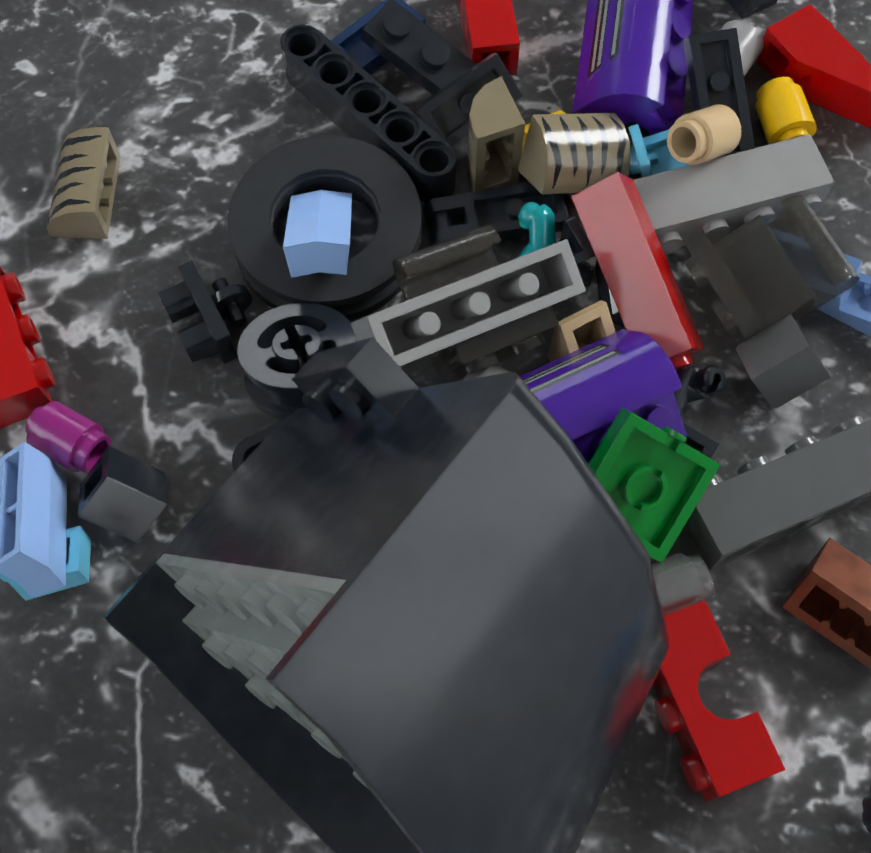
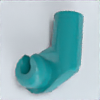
(541, 226)

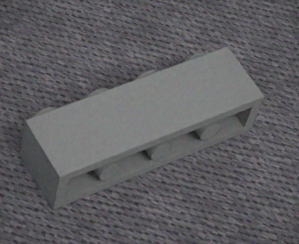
(733, 190)
(474, 304)

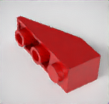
(820, 62)
(22, 374)

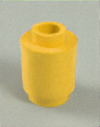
(783, 110)

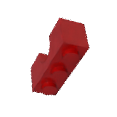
(717, 751)

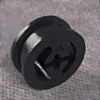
(269, 353)

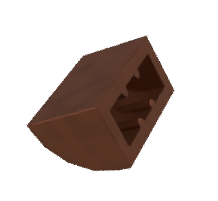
(836, 599)

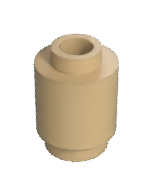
(704, 135)

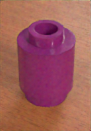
(66, 436)

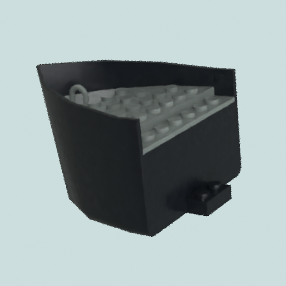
(411, 614)

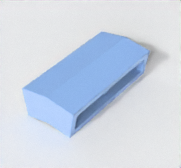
(318, 233)
(33, 520)

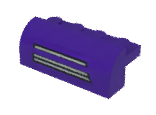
(634, 61)
(600, 379)

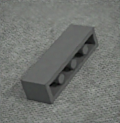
(783, 495)

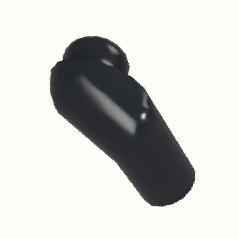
(698, 383)

